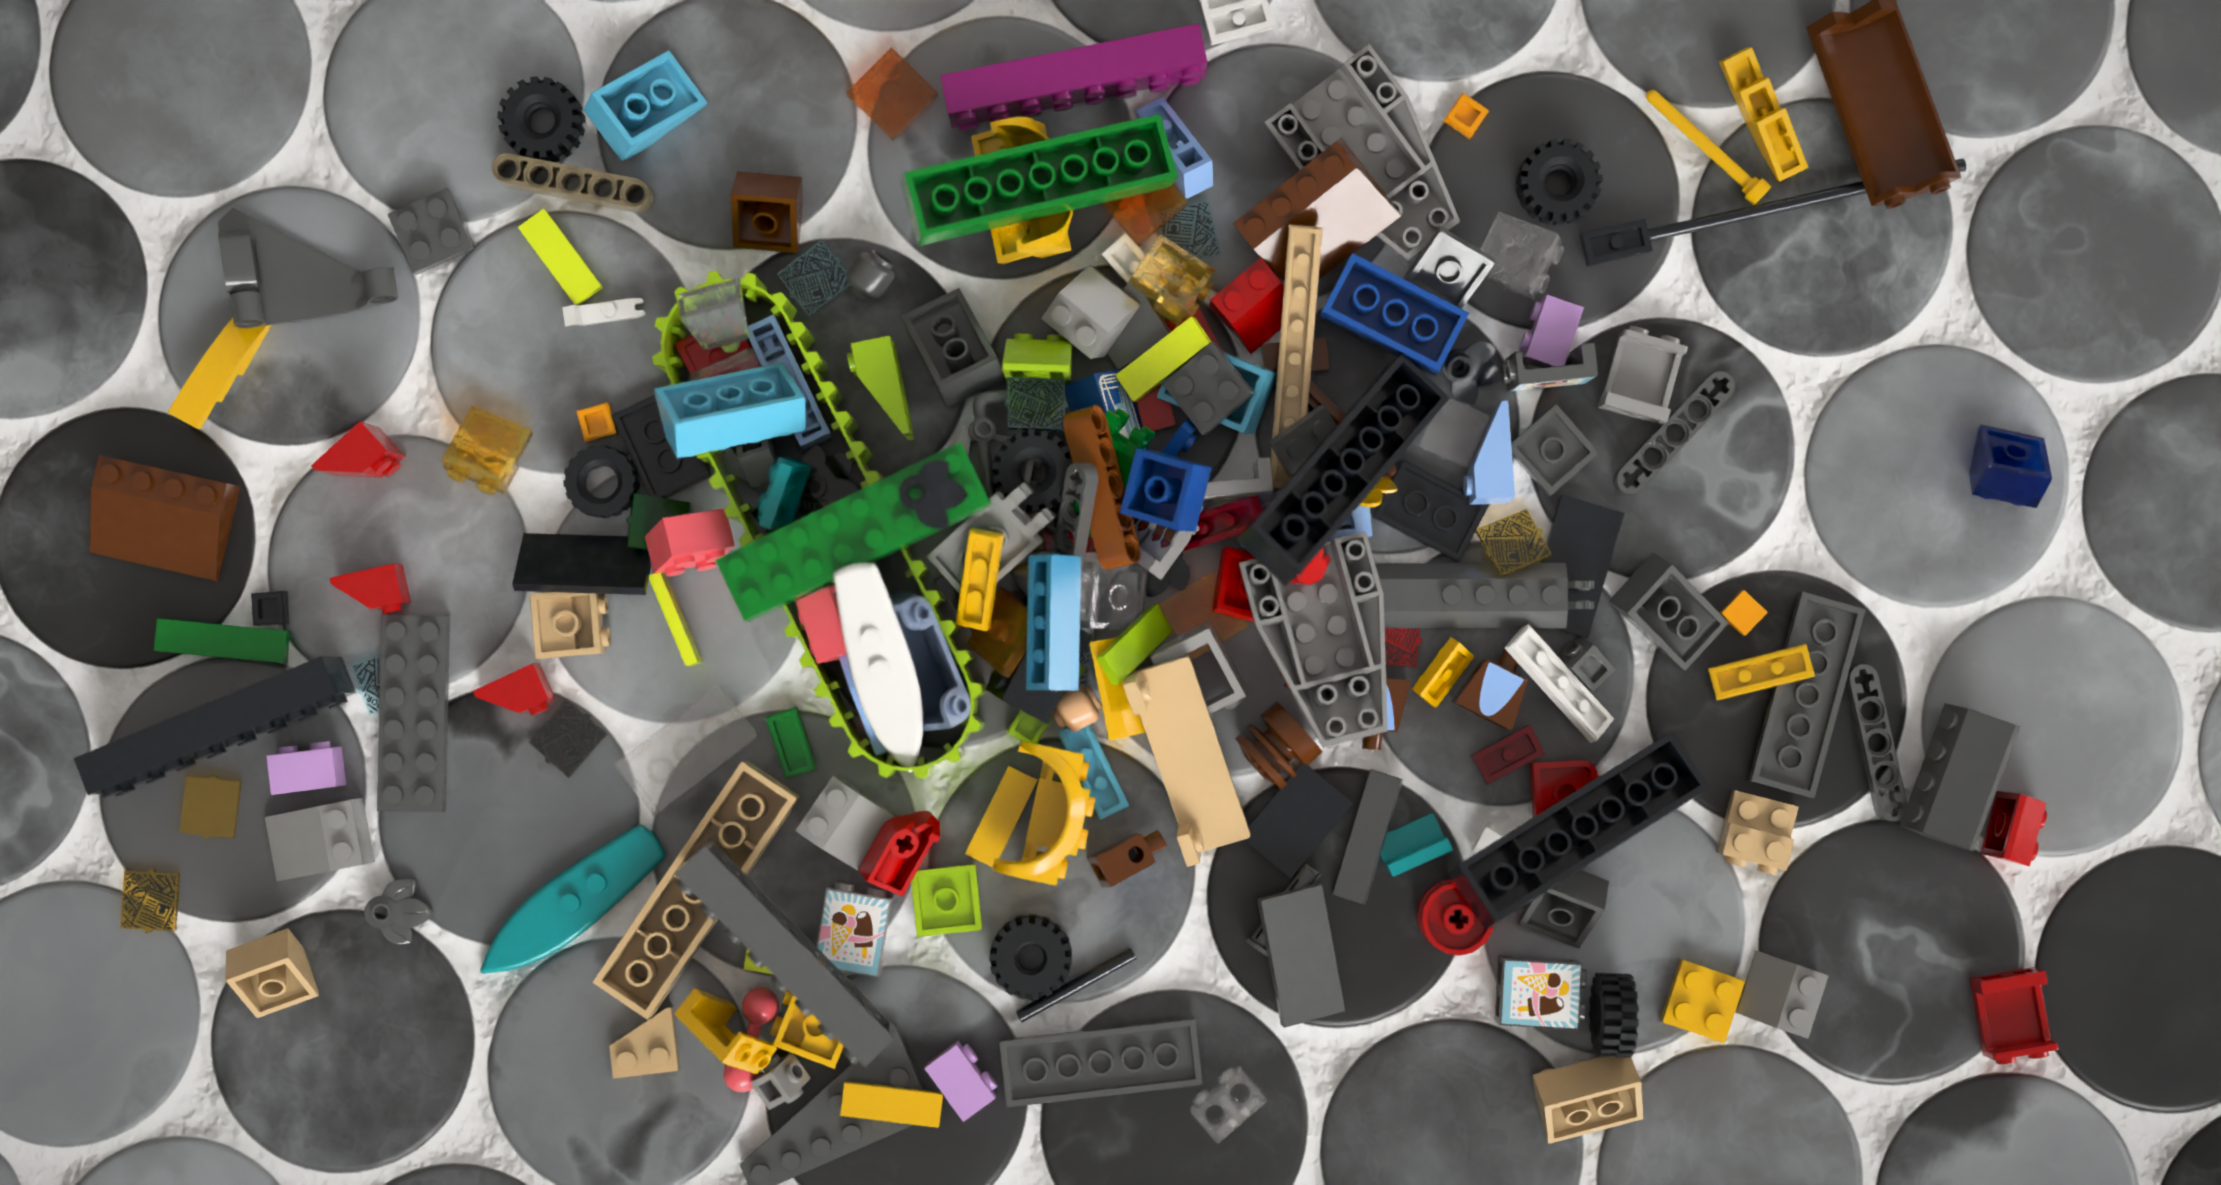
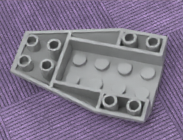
(1382, 130)
(1328, 639)

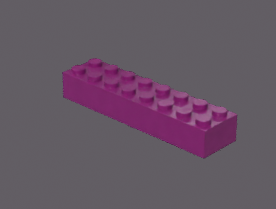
(1075, 77)

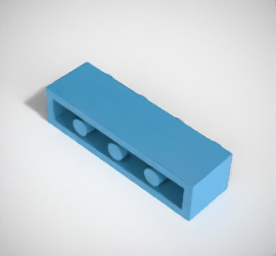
(1053, 622)

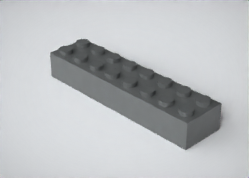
(785, 952)

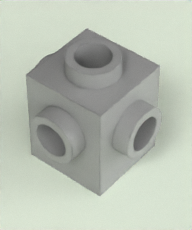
(781, 1080)

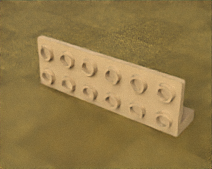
(1187, 756)

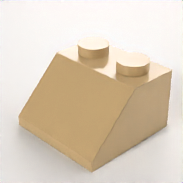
(270, 973)

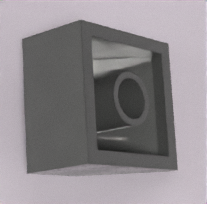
(1568, 909)

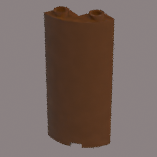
(1883, 103)

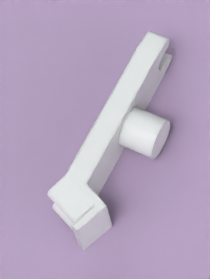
(602, 312)

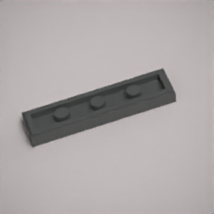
(1367, 836)

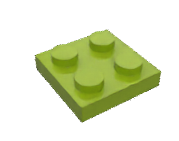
(946, 900)

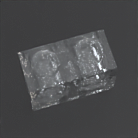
(1235, 1110)

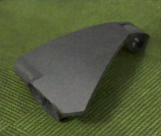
(286, 281)

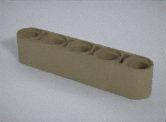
(560, 174)

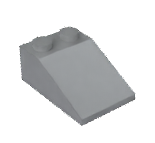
(844, 821)
(319, 839)

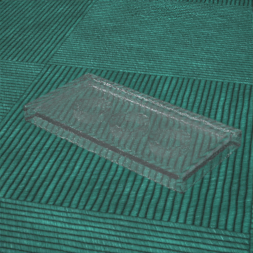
(686, 750)

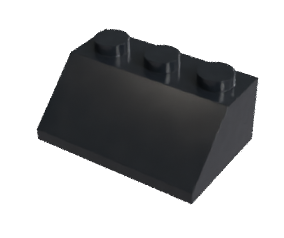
(1033, 702)

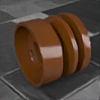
(1278, 745)

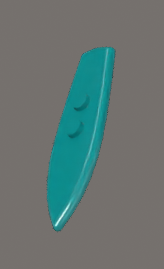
(573, 901)

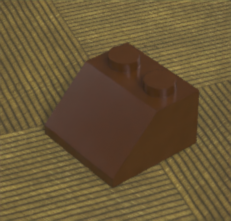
(766, 212)

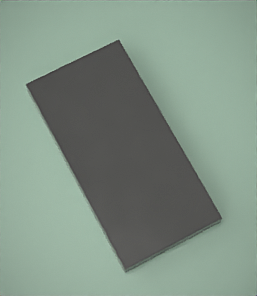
(1301, 955)

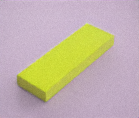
(560, 257)
(1163, 359)
(675, 619)

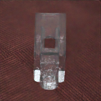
(715, 315)

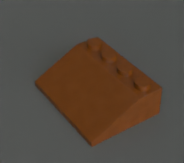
(1325, 193)
(160, 517)

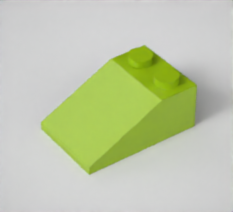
(1038, 358)
(879, 370)

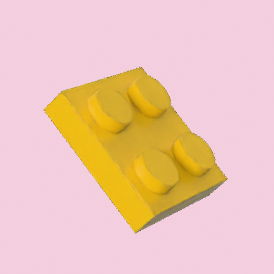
(1702, 1000)

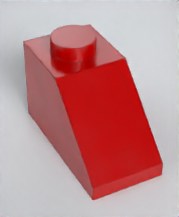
(377, 587)
(520, 691)

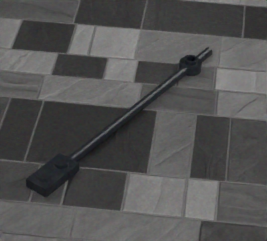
(1635, 238)

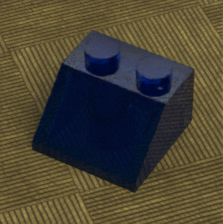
(2009, 467)

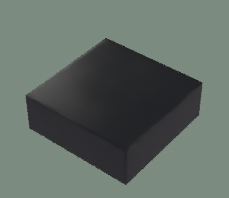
(270, 608)

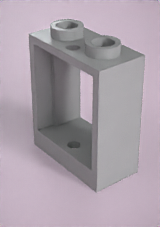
(1194, 639)

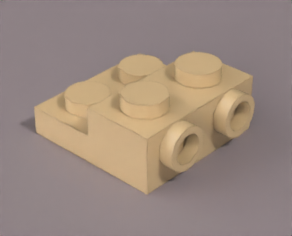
(569, 624)
(1758, 832)

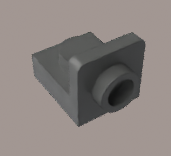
(1586, 663)

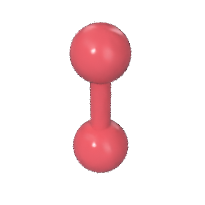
(759, 1008)

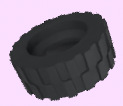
(576, 481)

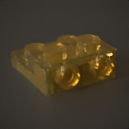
(1173, 280)
(486, 451)

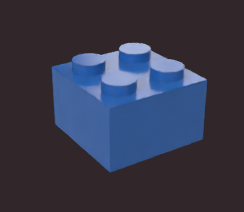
(1165, 490)

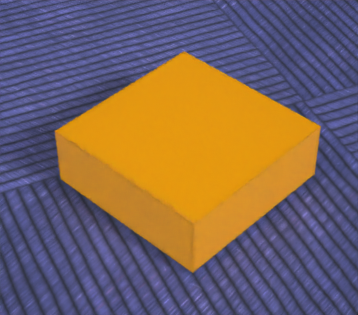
(1466, 115)
(597, 422)
(1743, 612)

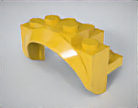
(1046, 234)
(1055, 816)

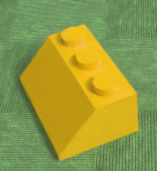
(1115, 704)

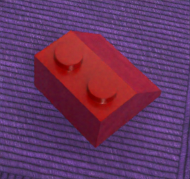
(1251, 305)
(361, 453)
(2014, 828)

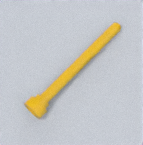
(1752, 187)

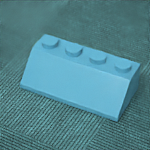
(731, 410)

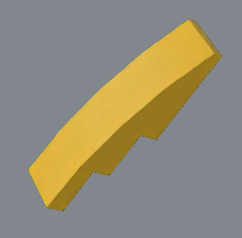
(1762, 114)
(216, 372)

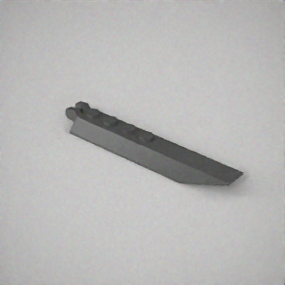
(1477, 596)

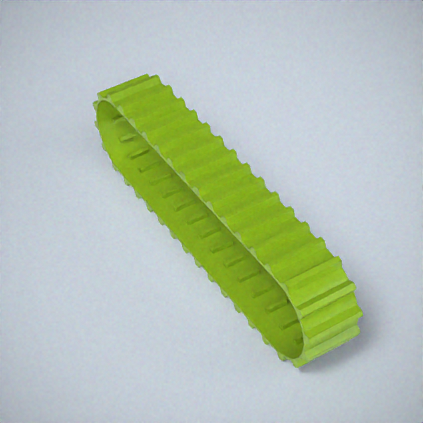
(669, 362)

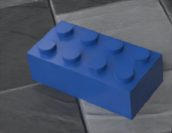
(1394, 314)

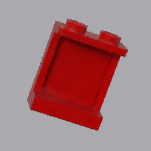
(2012, 1015)

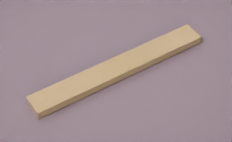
(1296, 334)

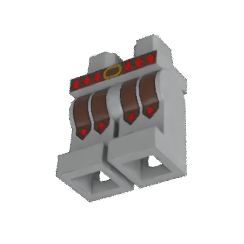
(1160, 545)

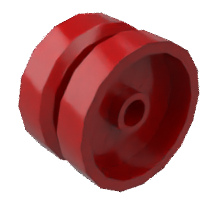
(1451, 937)

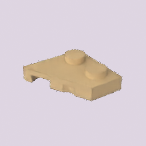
(647, 1048)

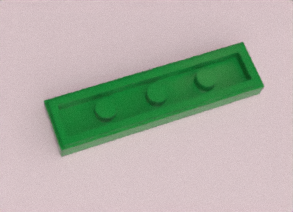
(222, 640)

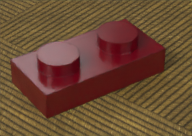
(1508, 754)

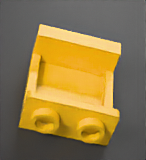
(707, 1019)

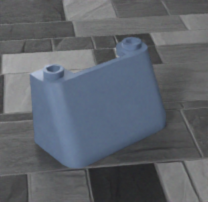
(940, 684)

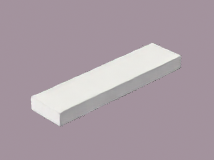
(1559, 683)

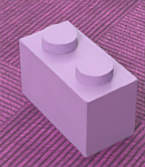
(1551, 332)
(306, 770)
(962, 1080)

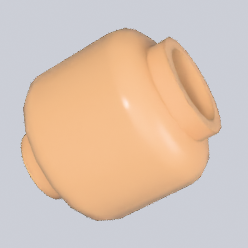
(1077, 709)

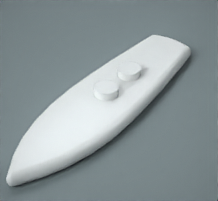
(880, 661)

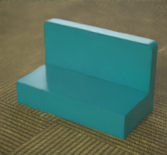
(1414, 845)

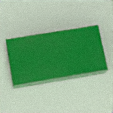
(791, 742)

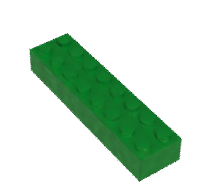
(1038, 179)
(841, 534)

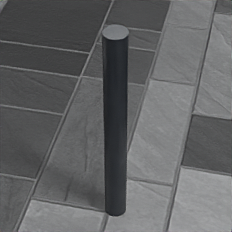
(1076, 985)

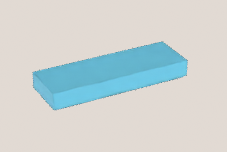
(1100, 775)

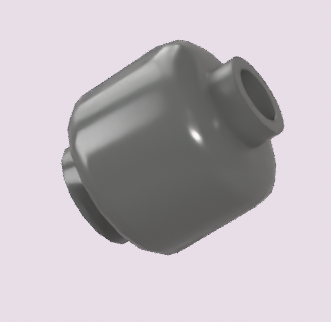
(870, 275)

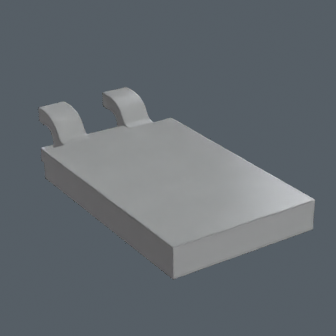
(1002, 517)

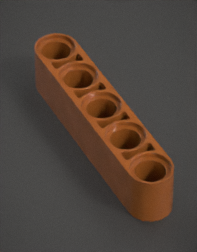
(1111, 531)

